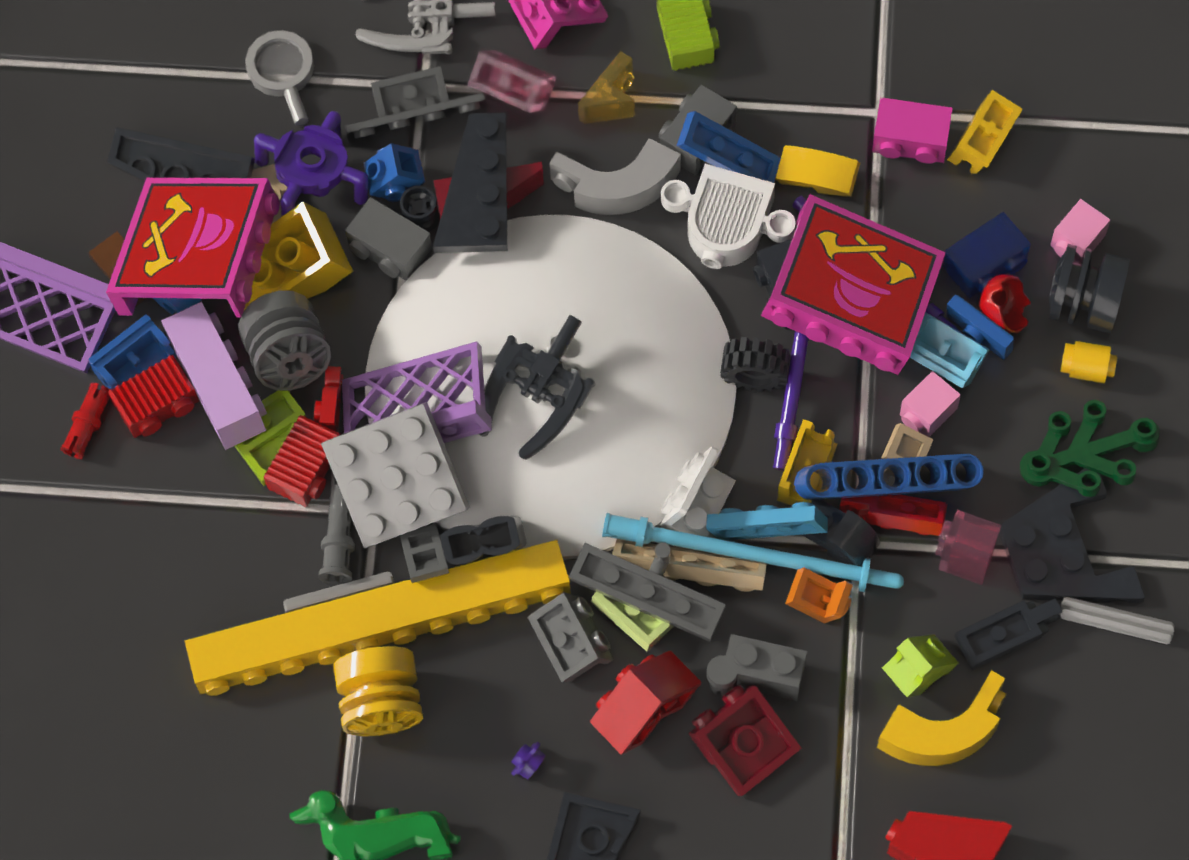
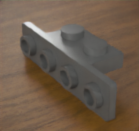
(411, 97)

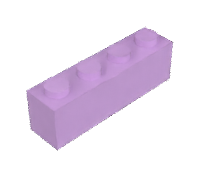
(214, 375)

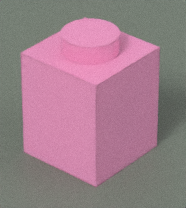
(1080, 227)
(929, 405)

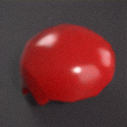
(1004, 302)

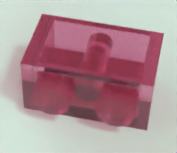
(511, 81)
(967, 546)

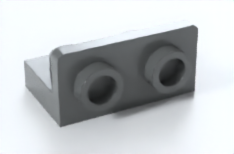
(570, 636)

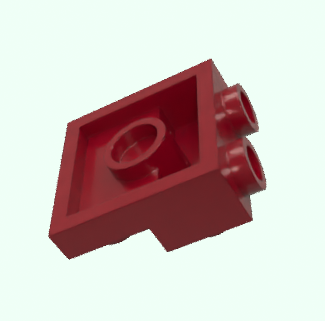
(743, 738)

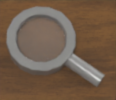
(281, 66)

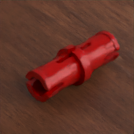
(86, 421)

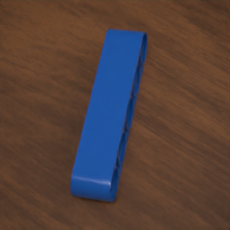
(905, 471)

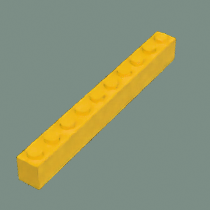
(377, 618)

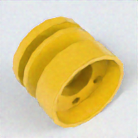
(378, 691)

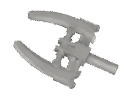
(439, 14)

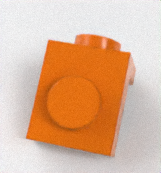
(819, 596)

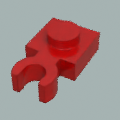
(328, 410)

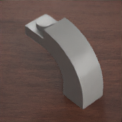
(622, 189)

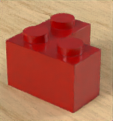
(642, 699)

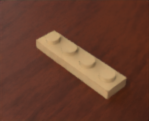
(698, 566)

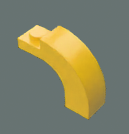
(948, 741)

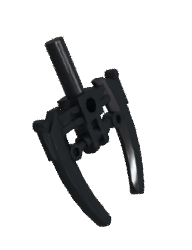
(544, 371)

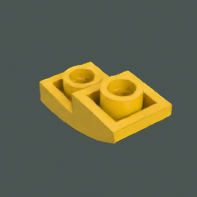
(817, 169)

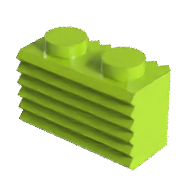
(688, 32)

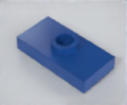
(979, 327)

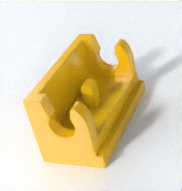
(985, 132)
(808, 450)

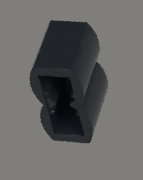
(474, 542)

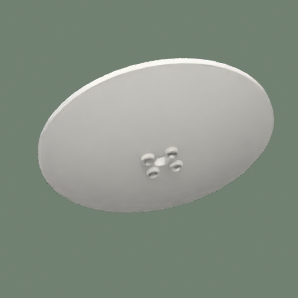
(643, 339)

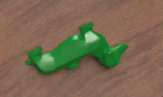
(376, 837)

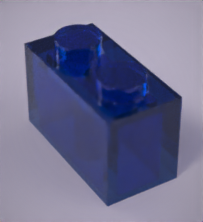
(986, 253)

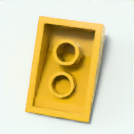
(301, 255)

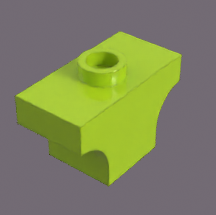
(919, 664)

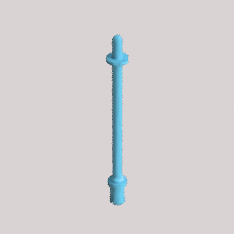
(644, 532)

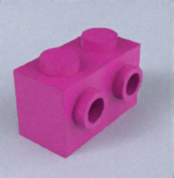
(912, 130)

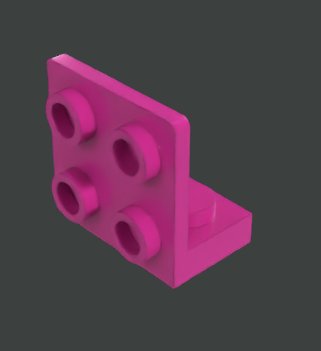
(545, 17)

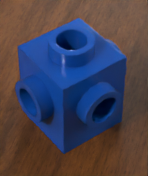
(393, 171)

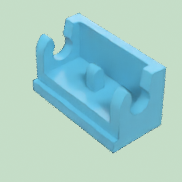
(948, 351)

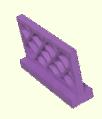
(58, 280)
(451, 419)

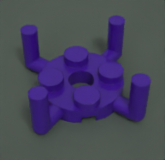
(316, 178)

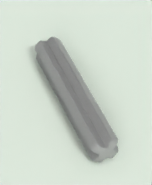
(338, 591)
(1117, 620)

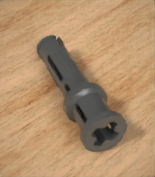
(337, 543)

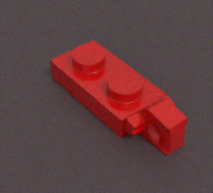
(899, 512)

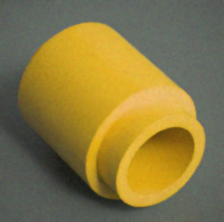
(1088, 361)

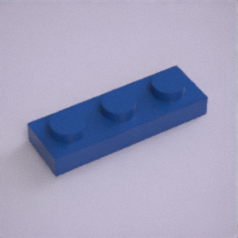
(726, 148)

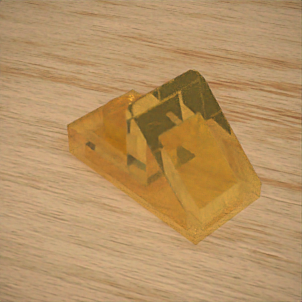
(607, 96)

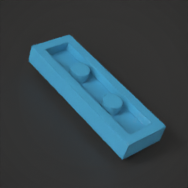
(767, 522)

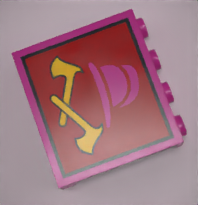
(194, 241)
(854, 285)

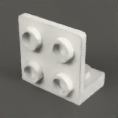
(700, 494)

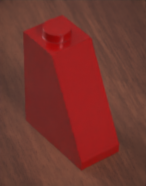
(945, 837)

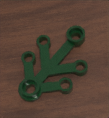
(1086, 453)

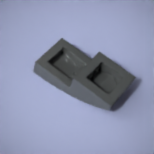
(424, 553)

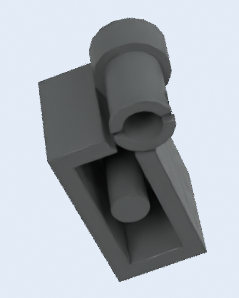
(757, 663)

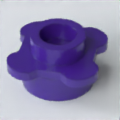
(527, 760)

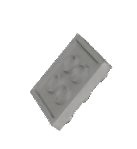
(395, 475)

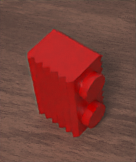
(154, 397)
(301, 463)

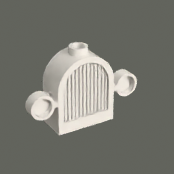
(728, 215)

